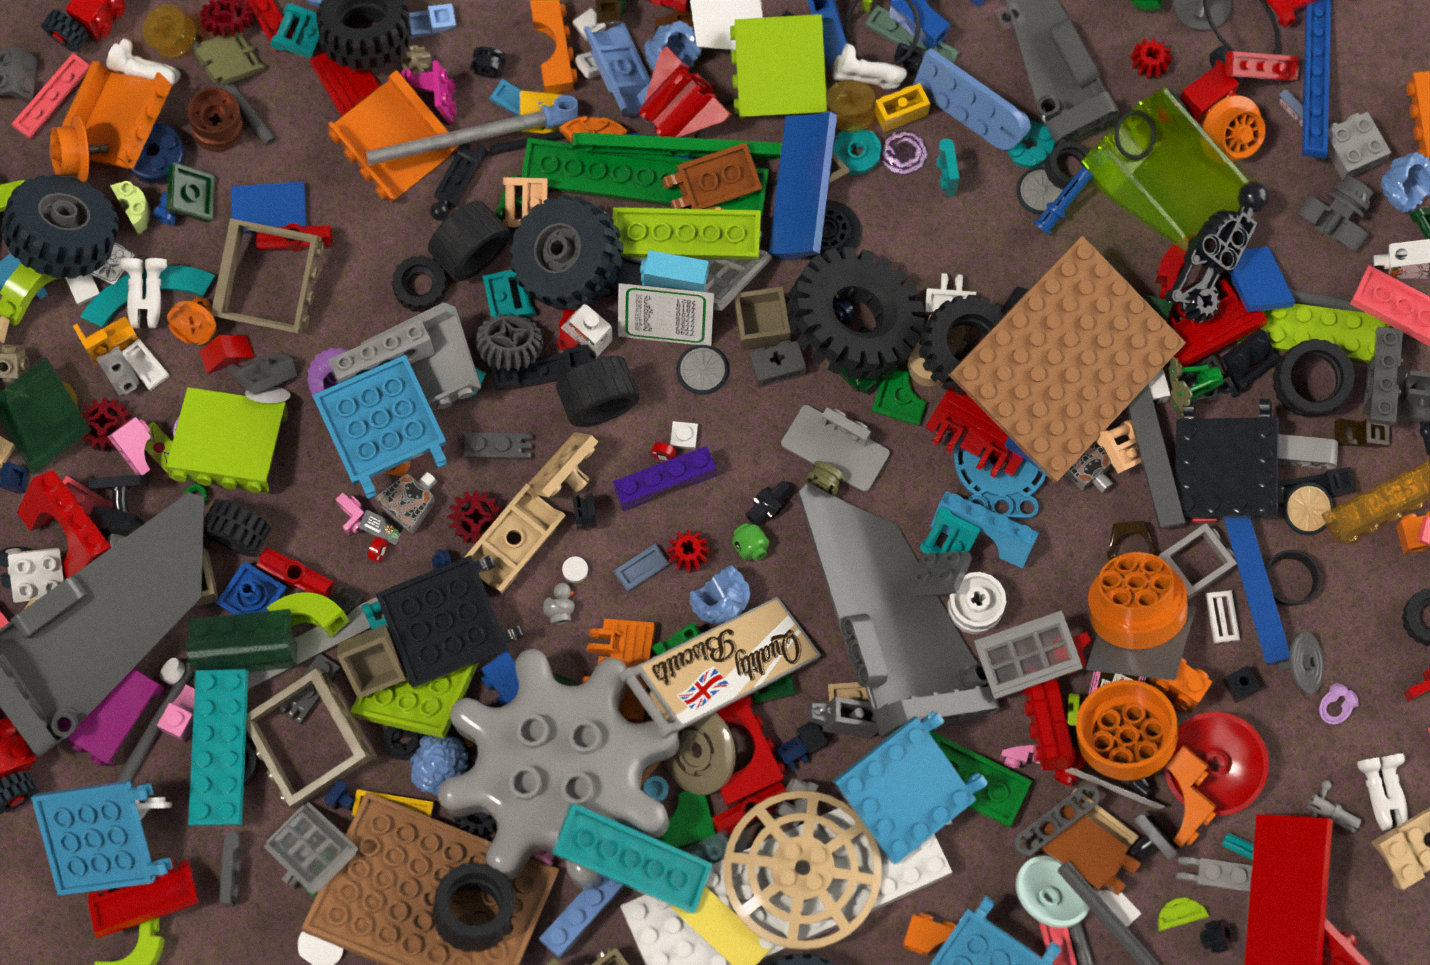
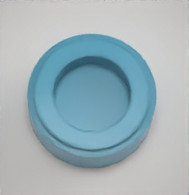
(656, 788)

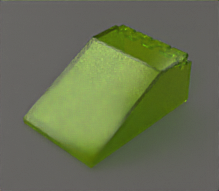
(1177, 182)

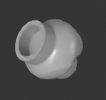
(560, 608)

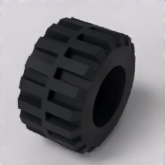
(236, 527)

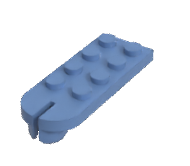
(971, 102)

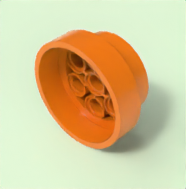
(1137, 602)
(1116, 705)

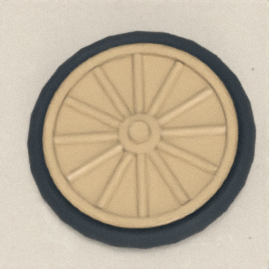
(1305, 507)

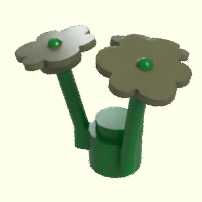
(1181, 393)

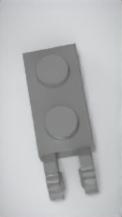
(1217, 874)

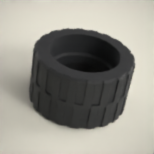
(468, 240)
(1335, 357)
(597, 391)
(477, 877)

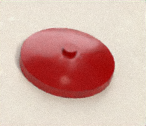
(1234, 760)

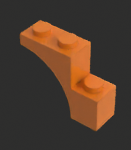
(1198, 809)

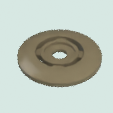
(715, 765)

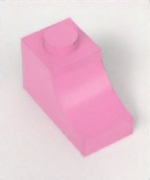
(131, 442)
(178, 716)

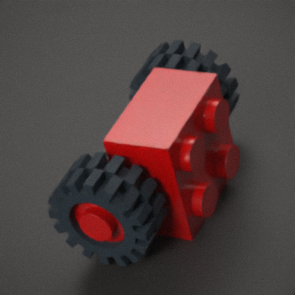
(85, 20)
(15, 762)

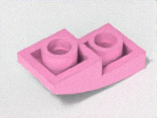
(1017, 756)

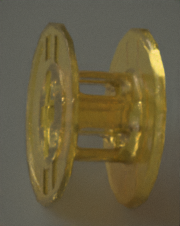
(169, 31)
(852, 104)

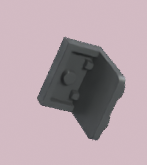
(17, 73)

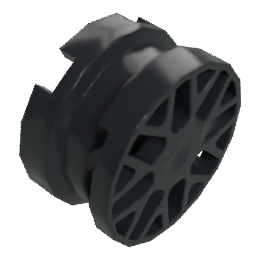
(488, 63)
(587, 508)

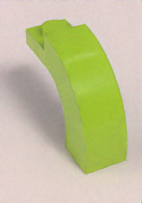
(19, 292)
(313, 609)
(147, 949)

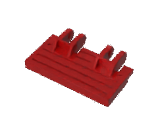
(344, 86)
(1226, 327)
(979, 432)
(142, 902)

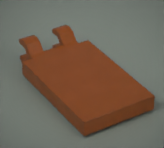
(714, 178)
(1091, 852)

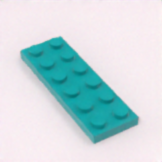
(218, 748)
(631, 858)

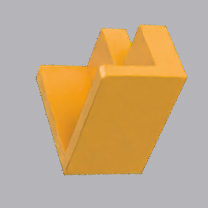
(103, 341)

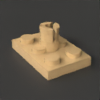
(564, 467)

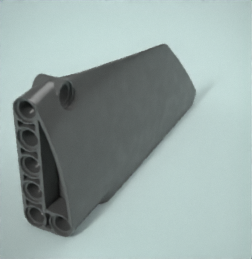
(99, 624)
(896, 642)

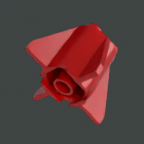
(680, 100)

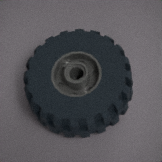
(59, 226)
(566, 252)

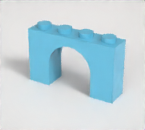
(674, 271)

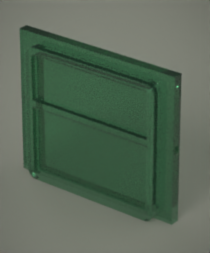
(40, 416)

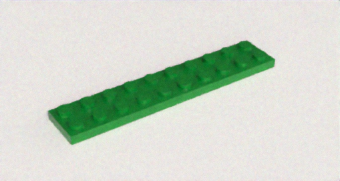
(617, 175)

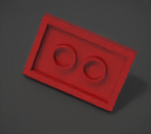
(1340, 950)

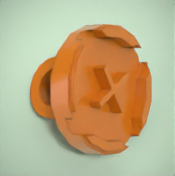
(192, 321)

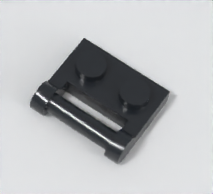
(1247, 354)

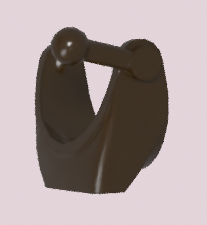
(1129, 527)

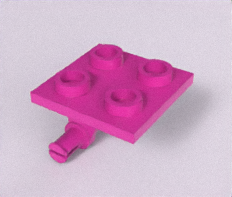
(436, 82)

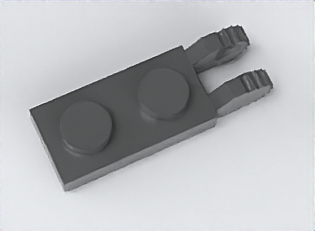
(230, 867)

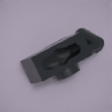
(914, 61)

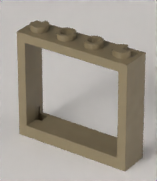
(229, 265)
(342, 718)

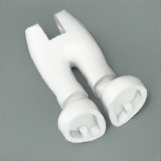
(121, 59)
(876, 73)
(135, 299)
(1395, 797)

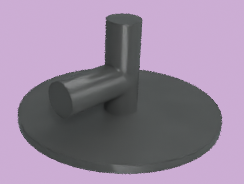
(1193, 15)
(1305, 662)

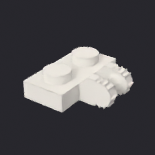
(936, 297)

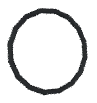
(916, 34)

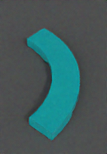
(173, 278)

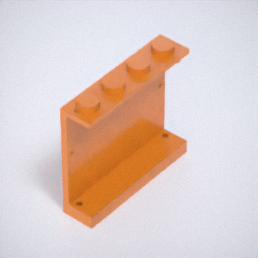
(118, 112)
(385, 119)

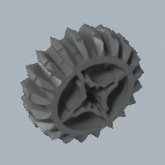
(509, 342)

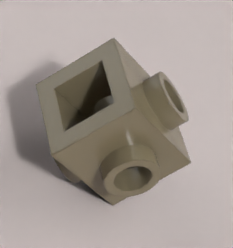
(12, 362)

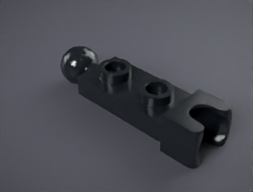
(456, 179)

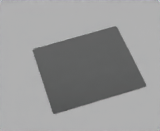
(1154, 662)

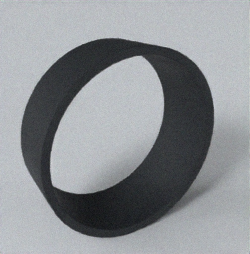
(1308, 562)

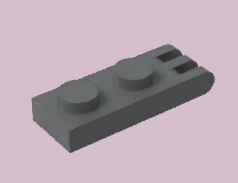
(498, 446)
(309, 697)

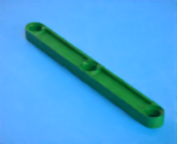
(668, 145)

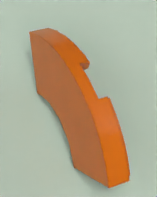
(591, 125)

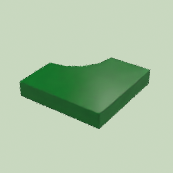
(898, 400)
(690, 822)

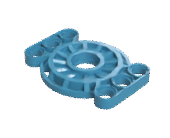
(1000, 488)

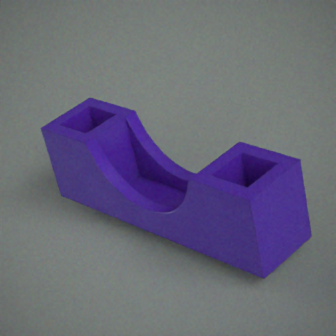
(647, 483)

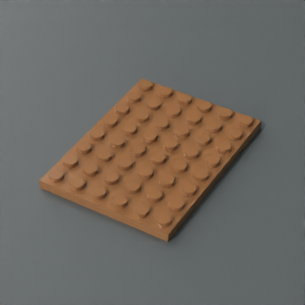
(1067, 359)
(387, 892)

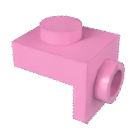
(352, 508)

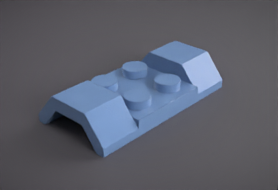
(620, 67)

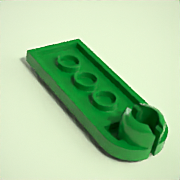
(1004, 790)

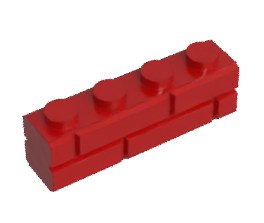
(1048, 726)

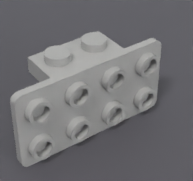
(837, 442)

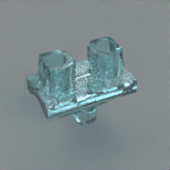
(711, 848)

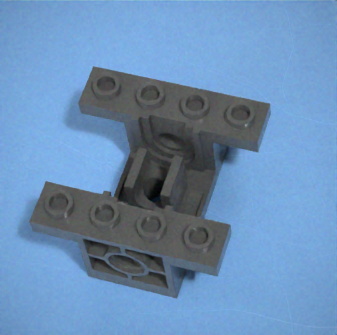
(1391, 391)

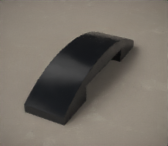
(543, 371)
(1335, 481)

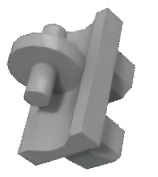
(118, 371)
(799, 804)

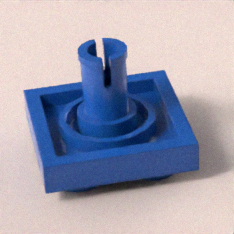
(250, 591)

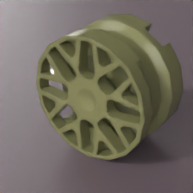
(825, 477)

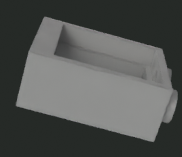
(1213, 540)

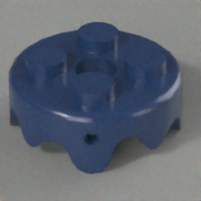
(172, 150)

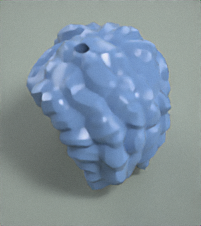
(678, 38)
(1407, 181)
(721, 597)
(437, 761)

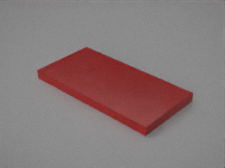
(1288, 890)

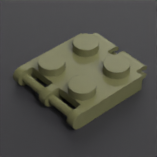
(227, 59)

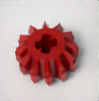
(1148, 65)
(688, 541)

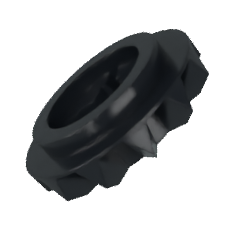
(396, 750)

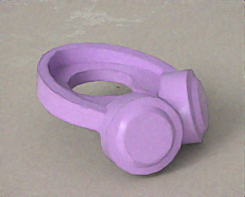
(1335, 691)

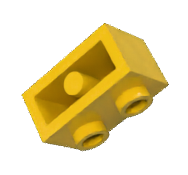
(902, 107)

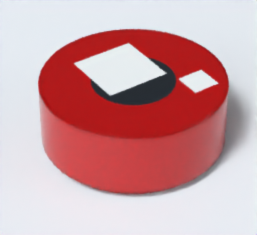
(662, 451)
(377, 549)

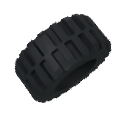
(365, 46)
(934, 344)

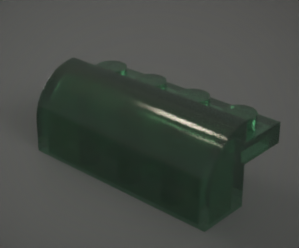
(242, 642)

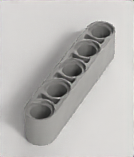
(1307, 451)

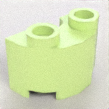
(135, 202)

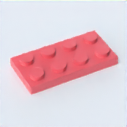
(1394, 303)

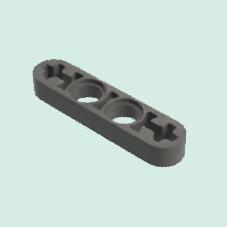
(1059, 824)

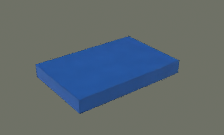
(269, 204)
(1260, 281)

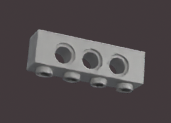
(407, 341)

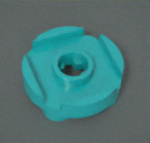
(861, 139)
(1037, 155)

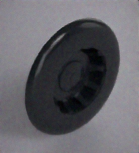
(833, 228)

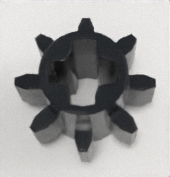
(1216, 936)

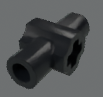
(769, 503)

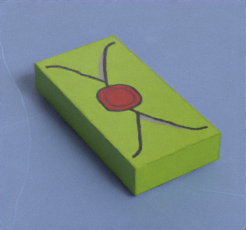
(158, 446)

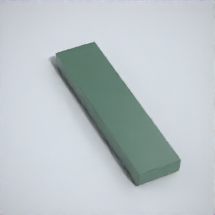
(884, 25)

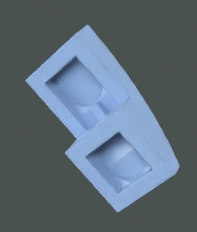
(434, 21)

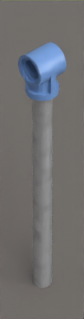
(563, 110)

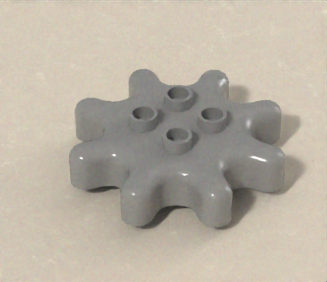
(554, 751)

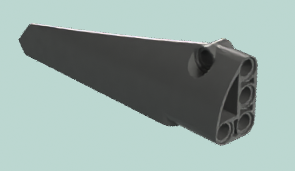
(1062, 73)

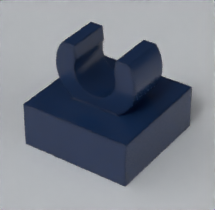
(13, 478)
(791, 750)
(338, 795)

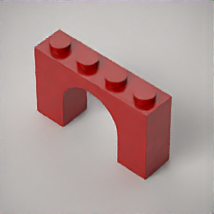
(50, 499)
(763, 768)

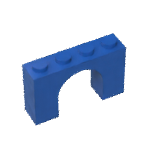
(932, 26)

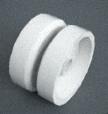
(981, 589)

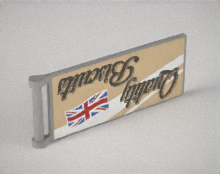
(722, 665)

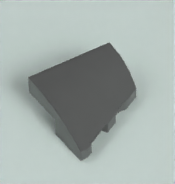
(264, 372)

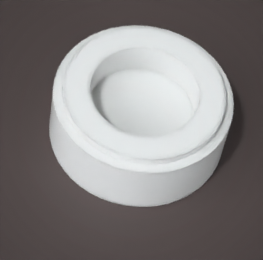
(575, 569)
(172, 671)

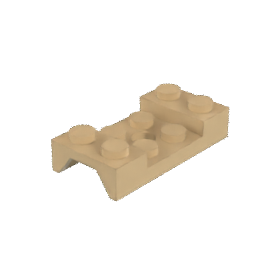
(532, 521)
(1406, 850)

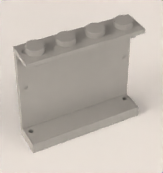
(449, 371)

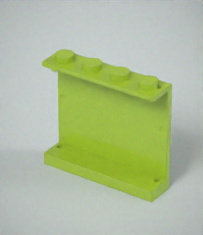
(779, 65)
(225, 440)

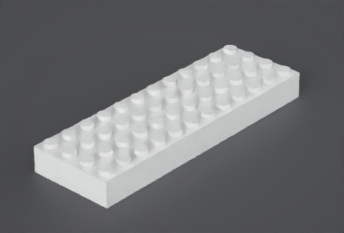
(669, 940)

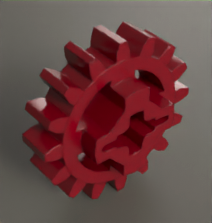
(226, 17)
(97, 416)
(475, 505)

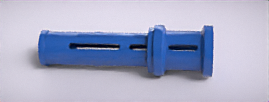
(1056, 210)

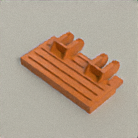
(633, 646)

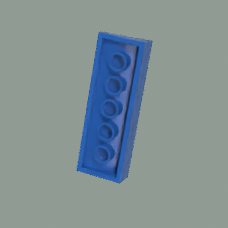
(802, 185)

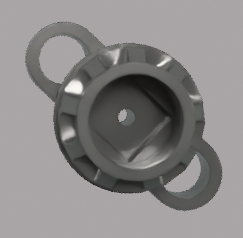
(1348, 200)

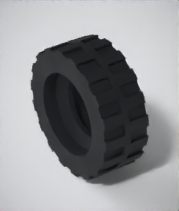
(419, 265)
(1411, 617)

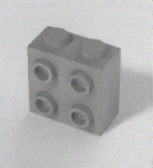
(1356, 145)

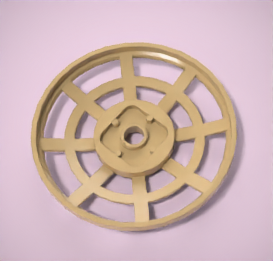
(797, 886)

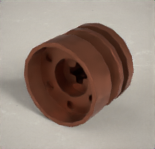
(213, 107)

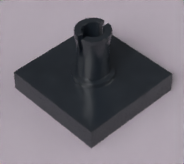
(119, 487)
(1155, 837)

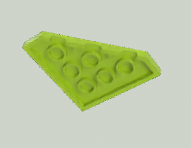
(418, 709)

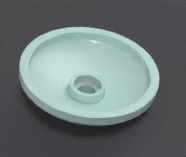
(1041, 881)

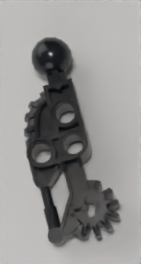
(1217, 249)

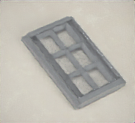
(730, 276)
(1028, 655)
(310, 848)

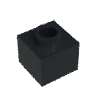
(1238, 691)
(812, 736)

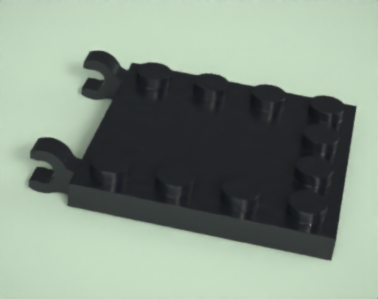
(1227, 465)
(444, 621)

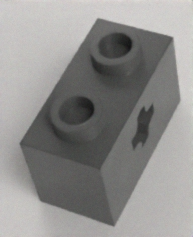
(768, 372)

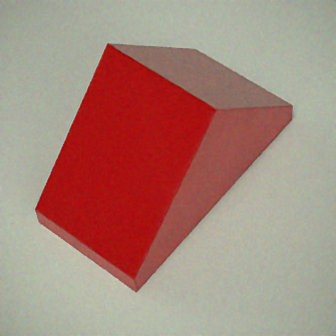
(226, 351)

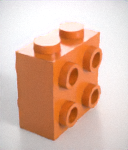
(1186, 689)

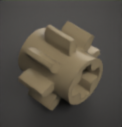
(416, 59)

